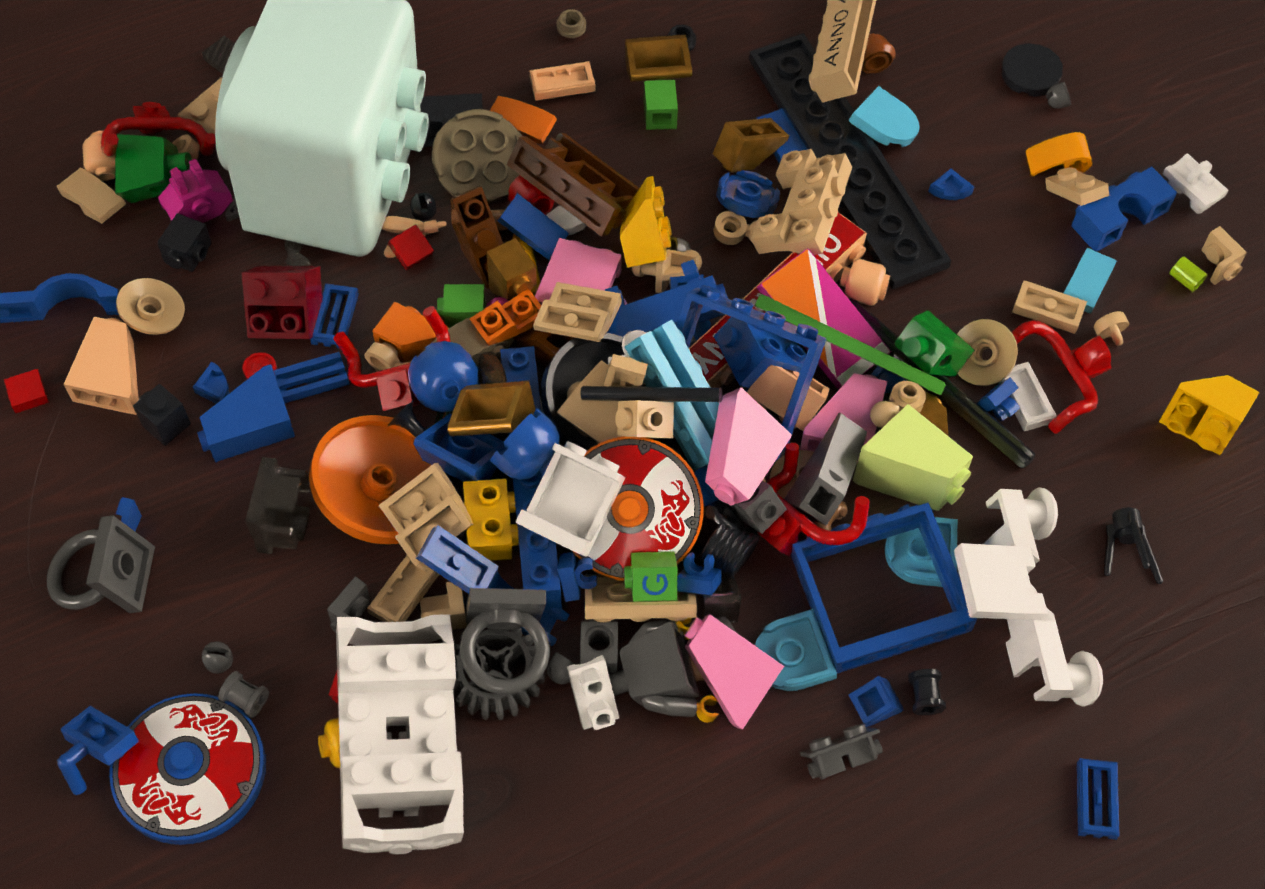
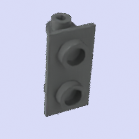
(828, 754)

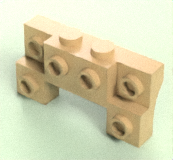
(810, 207)

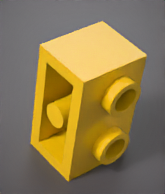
(490, 512)

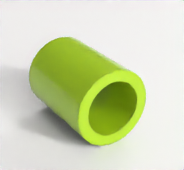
(1188, 274)

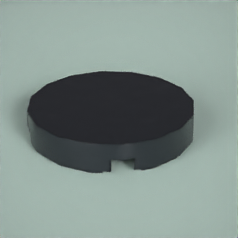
(1031, 69)

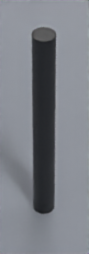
(665, 394)

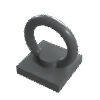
(116, 571)
(505, 611)

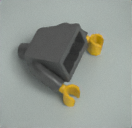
(661, 672)

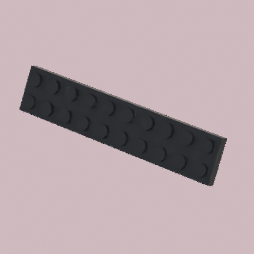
(873, 195)

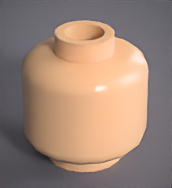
(94, 159)
(865, 282)

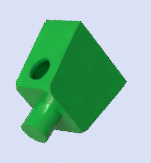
(145, 166)
(929, 342)

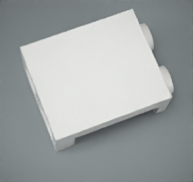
(572, 498)

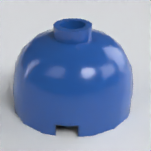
(441, 374)
(528, 447)

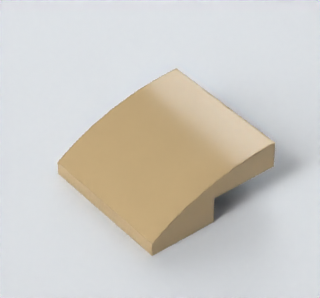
(578, 312)
(591, 416)
(423, 505)

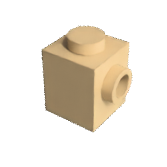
(645, 419)

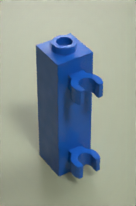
(666, 306)

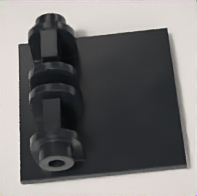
(445, 107)

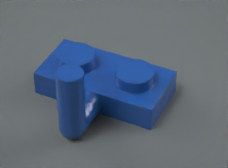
(93, 735)

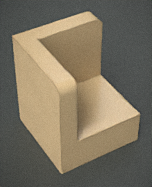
(450, 603)

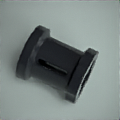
(927, 692)

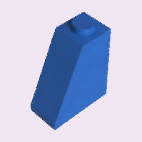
(246, 418)

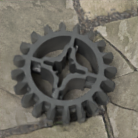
(513, 648)

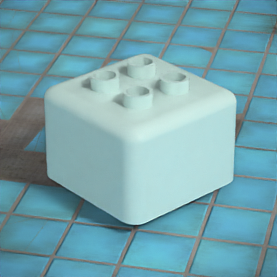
(322, 120)

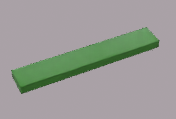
(854, 346)

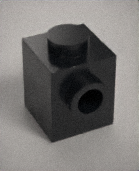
(184, 243)
(162, 414)

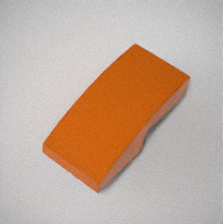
(526, 118)
(508, 320)

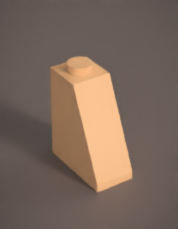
(105, 368)

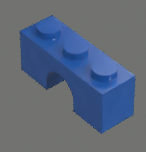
(1142, 195)

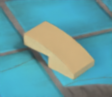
(91, 194)

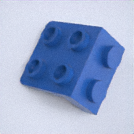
(753, 350)

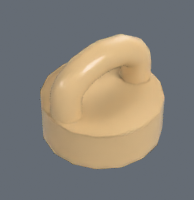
(1112, 326)

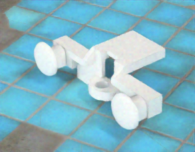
(999, 588)

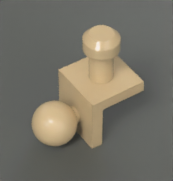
(668, 268)

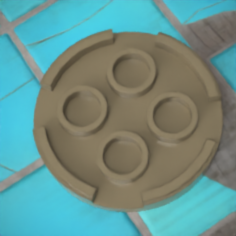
(474, 153)

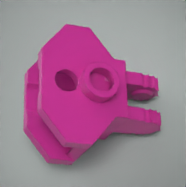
(195, 193)

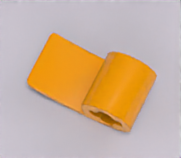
(1065, 149)

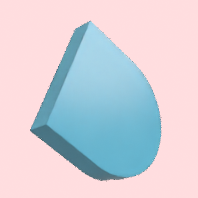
(886, 119)
(910, 558)
(800, 649)

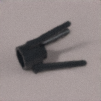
(1129, 529)

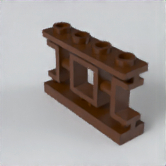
(575, 180)

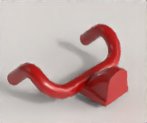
(150, 120)
(1082, 364)
(394, 381)
(786, 528)

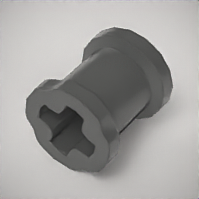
(243, 694)

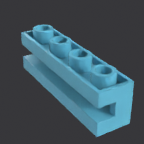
(674, 366)

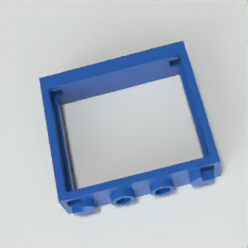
(768, 321)
(906, 638)

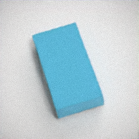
(1090, 277)

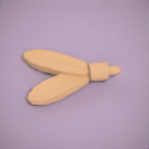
(399, 224)

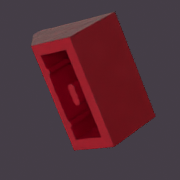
(282, 301)

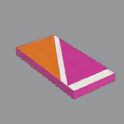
(812, 291)

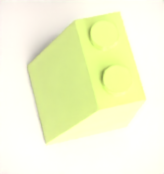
(914, 462)

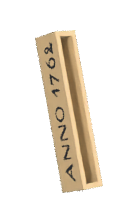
(841, 48)

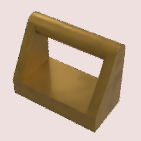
(657, 58)
(491, 408)

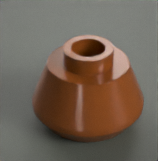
(878, 54)

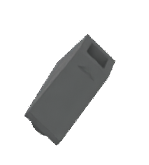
(828, 471)

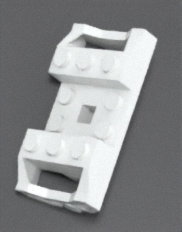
(407, 683)

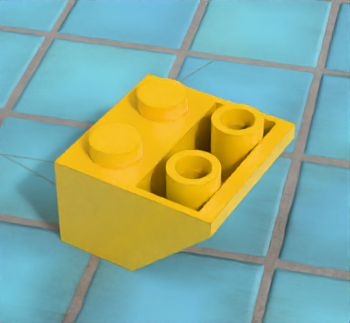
(644, 228)
(1209, 410)

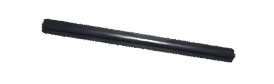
(958, 400)

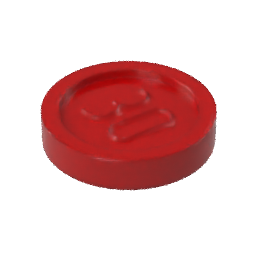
(257, 361)

